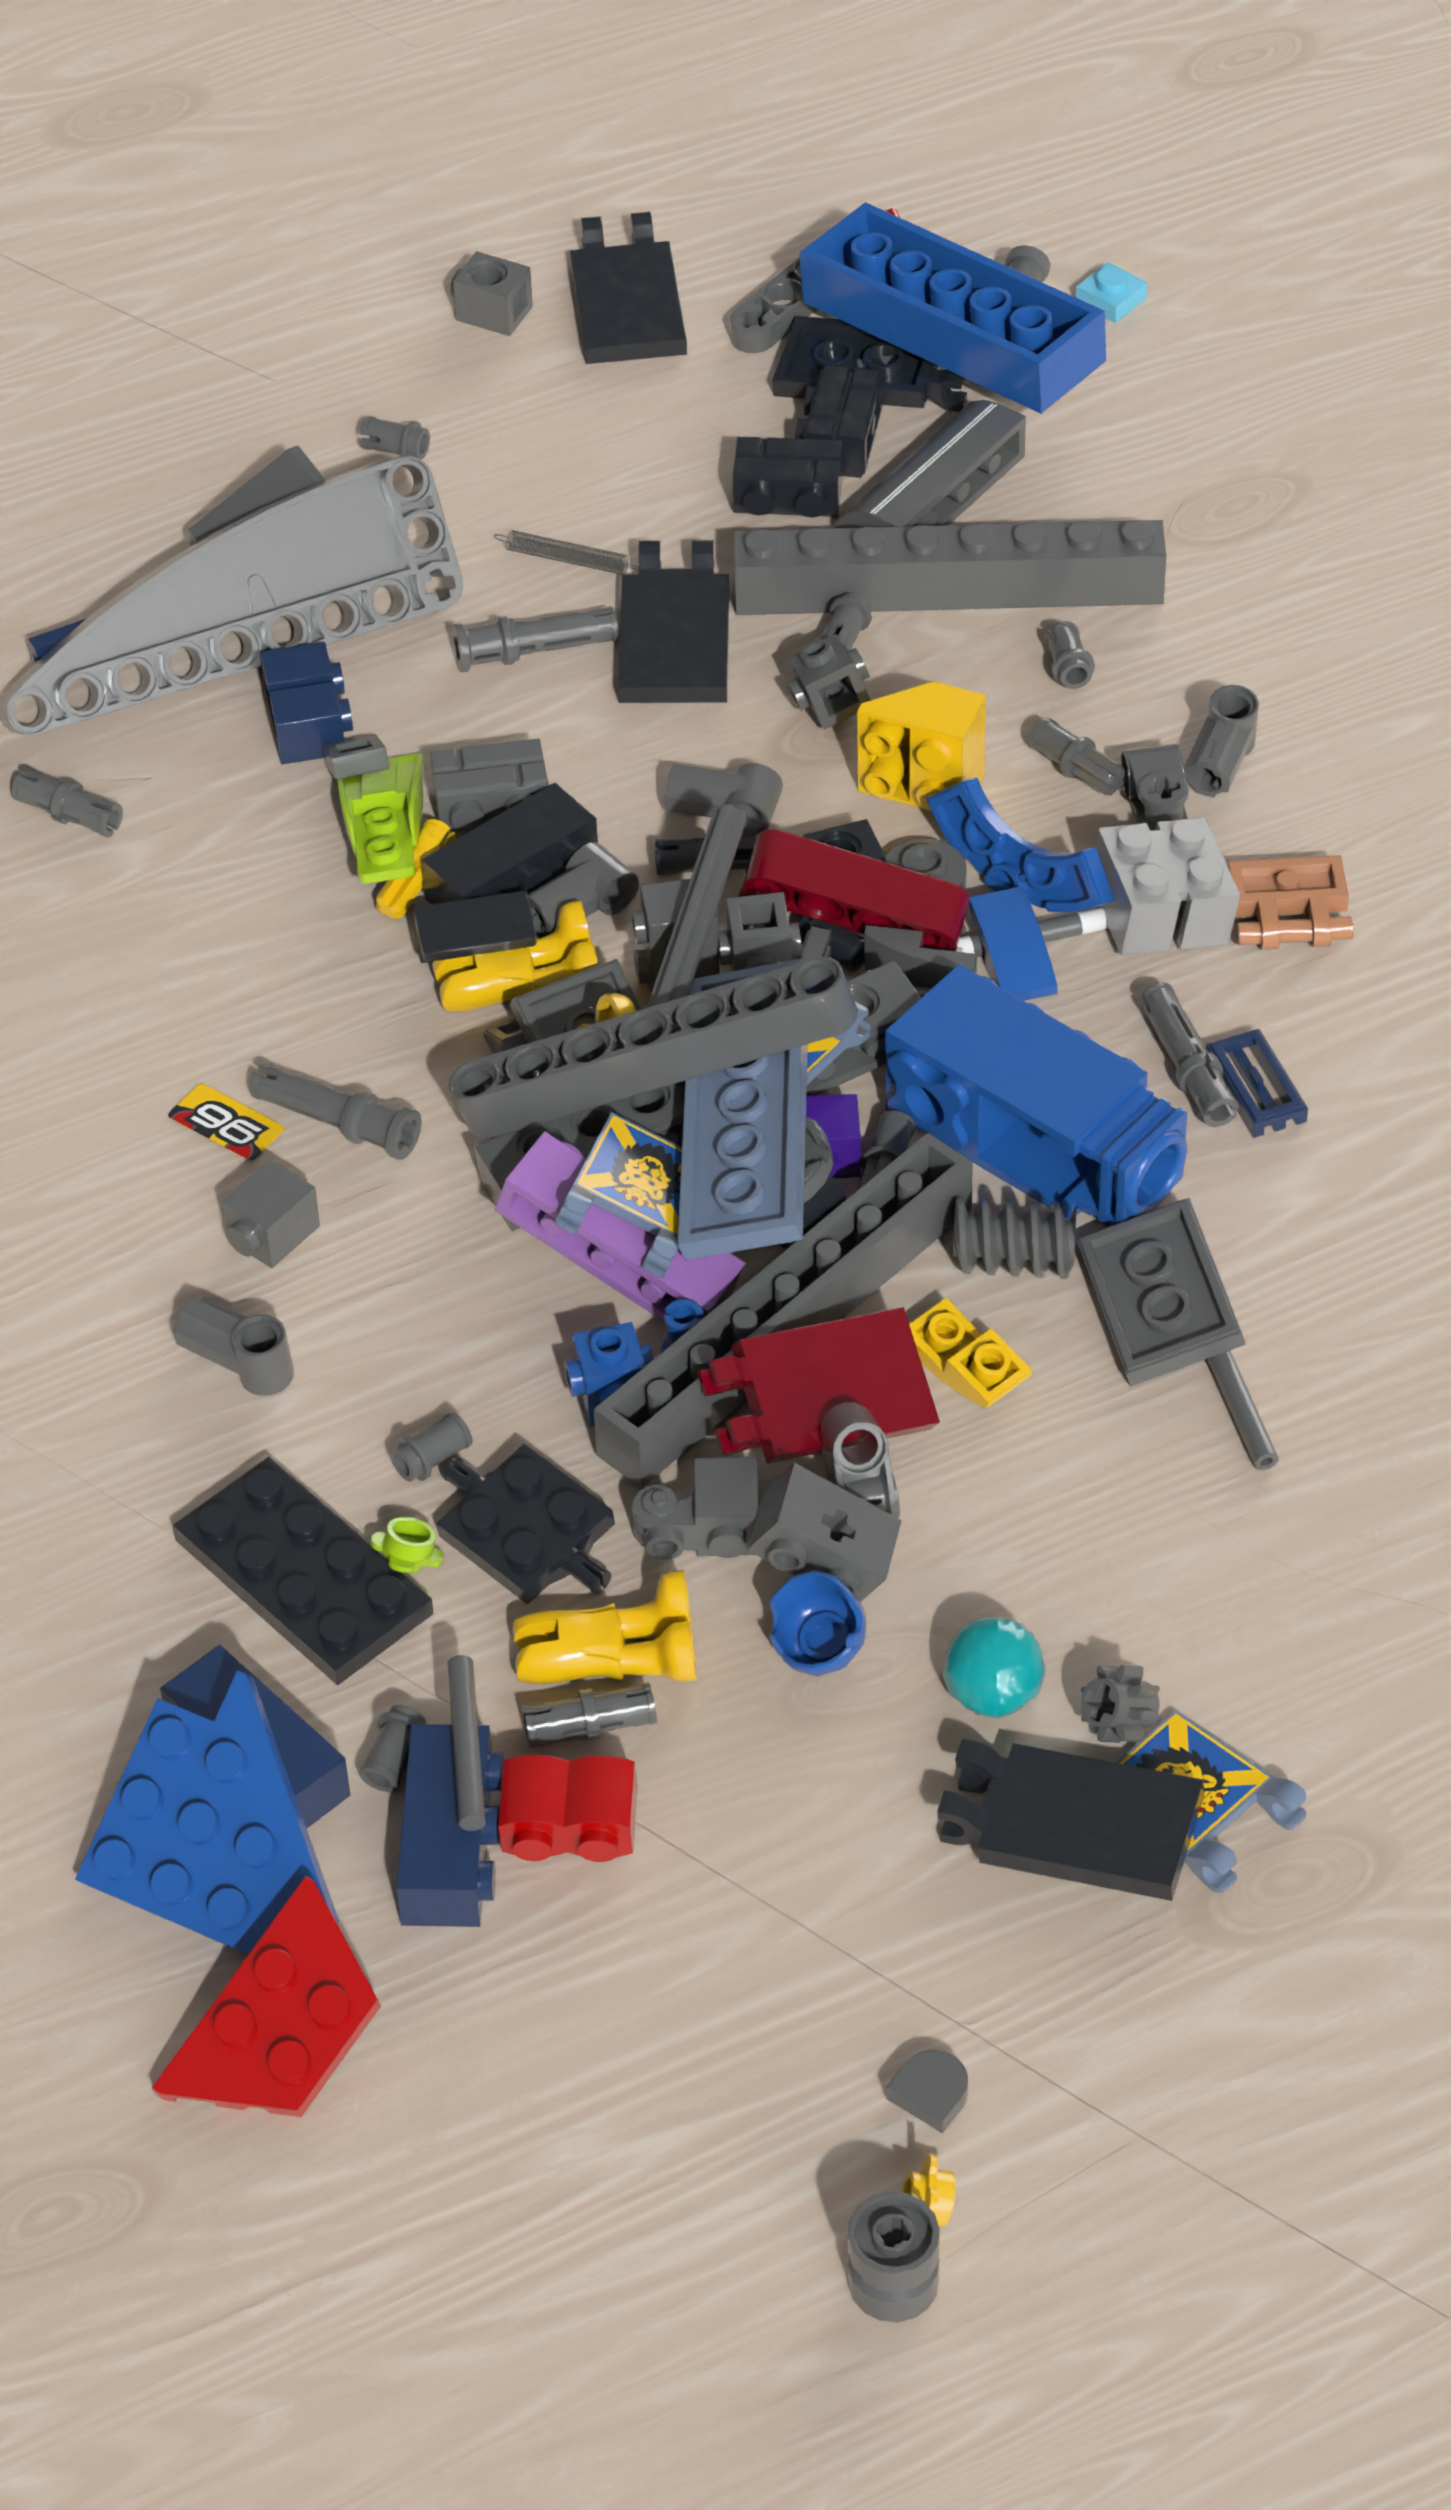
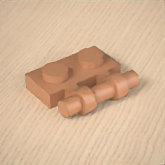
(1289, 888)

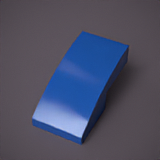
(1013, 943)

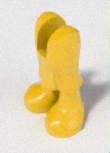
(500, 976)
(592, 1642)

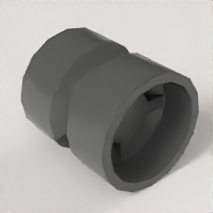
(893, 2256)

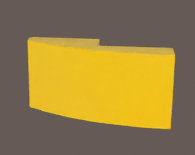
(963, 1358)

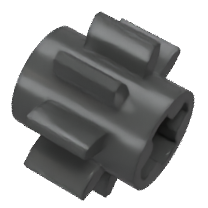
(1120, 1703)

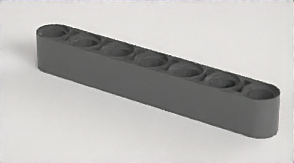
(654, 1047)

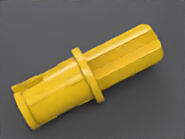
(400, 893)

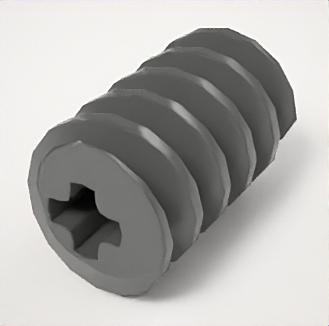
(1014, 1238)

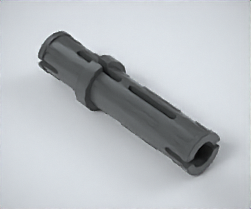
(1197, 1069)

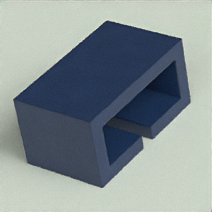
(304, 700)

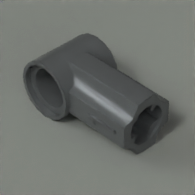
(1223, 740)
(701, 791)
(590, 876)
(248, 1346)

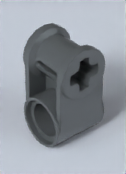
(1155, 783)
(863, 1468)

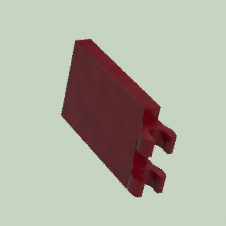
(808, 1370)

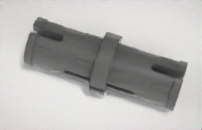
(67, 802)
(589, 1714)

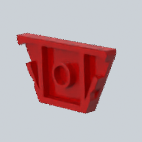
(278, 2019)

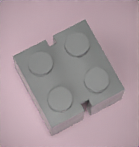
(1154, 874)

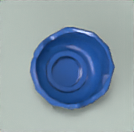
(816, 1623)

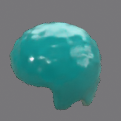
(994, 1666)

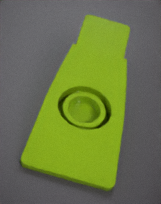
(384, 818)

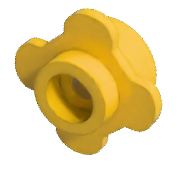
(933, 2187)

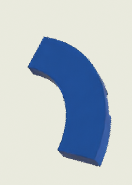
(1008, 861)

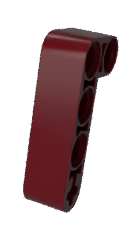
(854, 889)

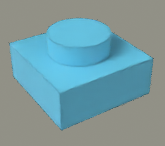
(1112, 291)

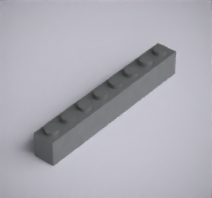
(951, 566)
(809, 1284)

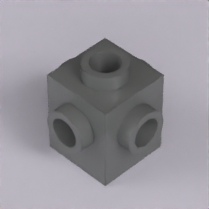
(828, 680)
(758, 932)

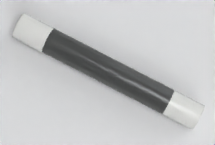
(1051, 929)

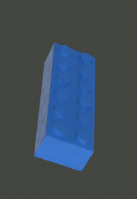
(953, 307)

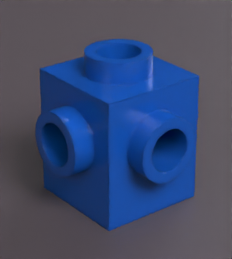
(603, 1363)

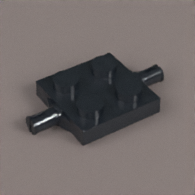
(526, 1524)

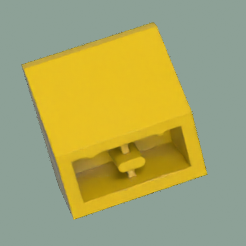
(920, 742)

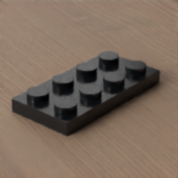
(303, 1570)

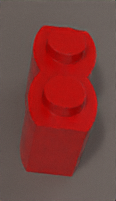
(568, 1807)

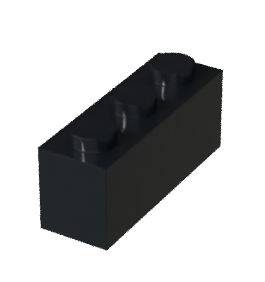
(512, 850)

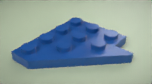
(206, 1824)

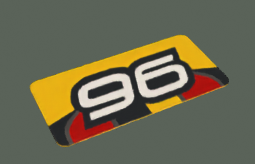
(226, 1122)

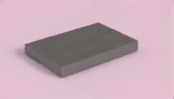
(1160, 1292)

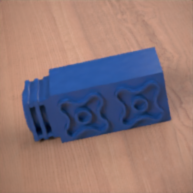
(1033, 1100)

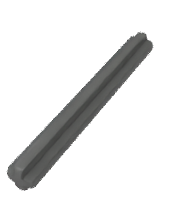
(699, 905)

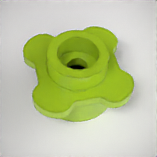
(408, 1545)

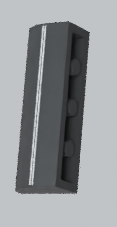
(945, 470)

